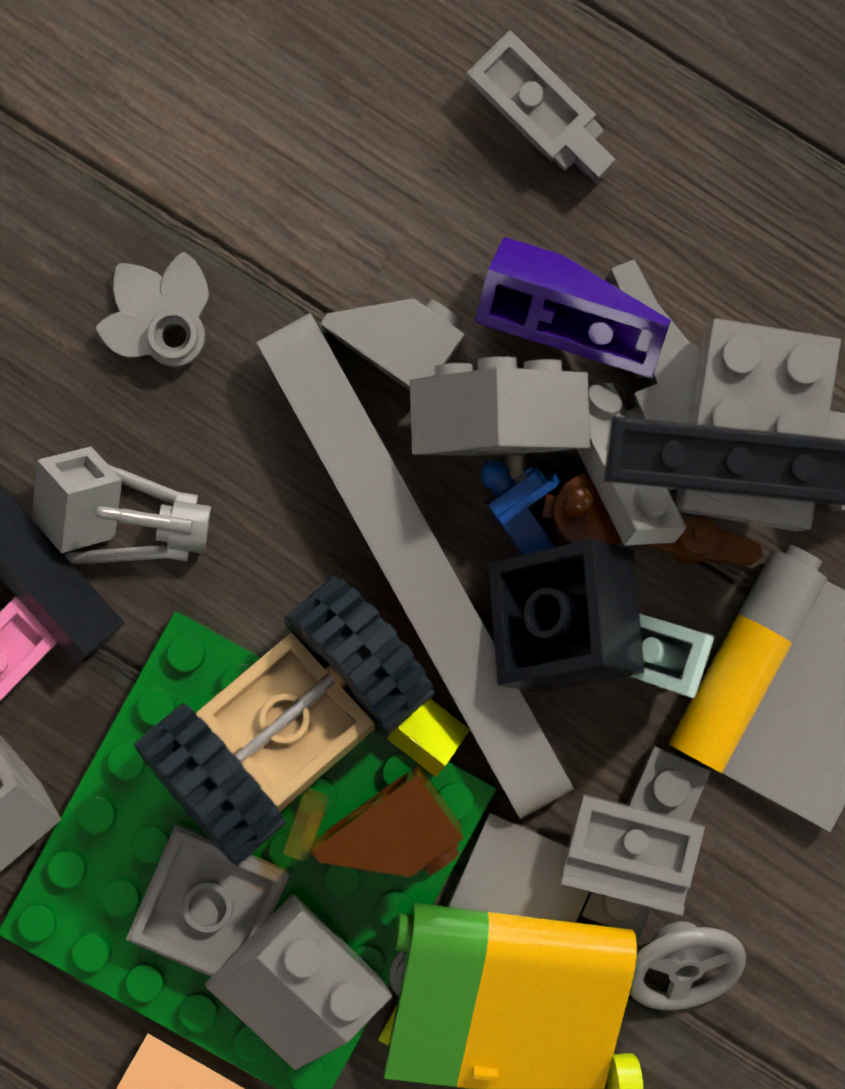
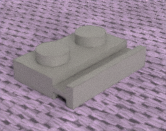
(632, 854)

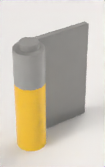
(777, 692)

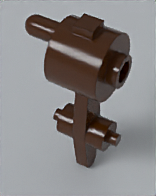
(581, 515)

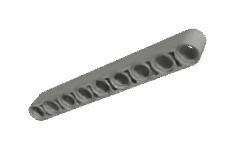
(414, 564)

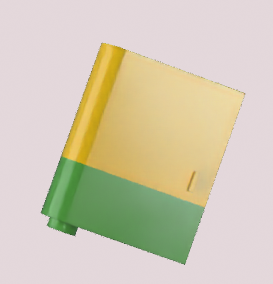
(507, 1000)

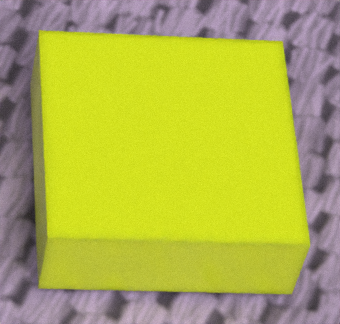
(430, 736)

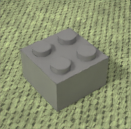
(499, 409)

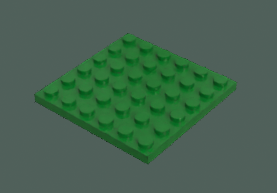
(118, 825)

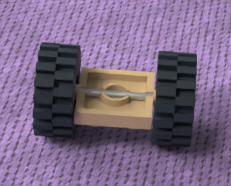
(286, 719)

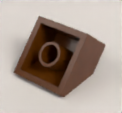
(395, 831)

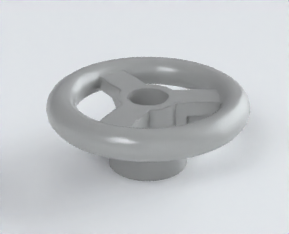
(685, 955)

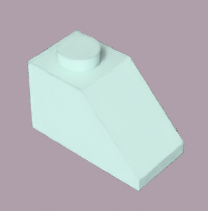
(673, 655)

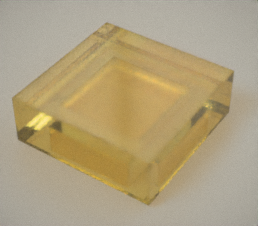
(306, 824)

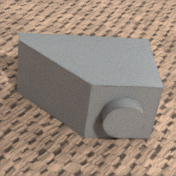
(398, 336)

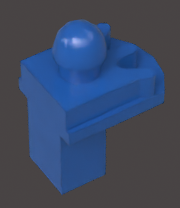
(511, 503)

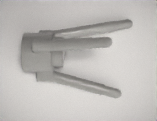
(180, 525)

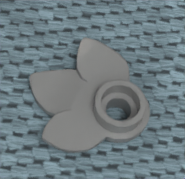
(154, 305)

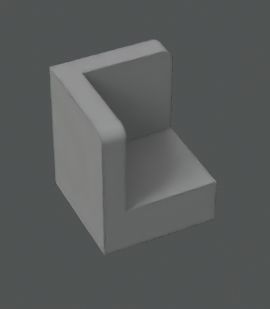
(67, 497)

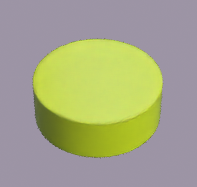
(625, 1072)

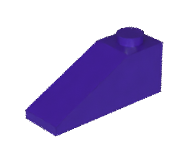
(569, 308)

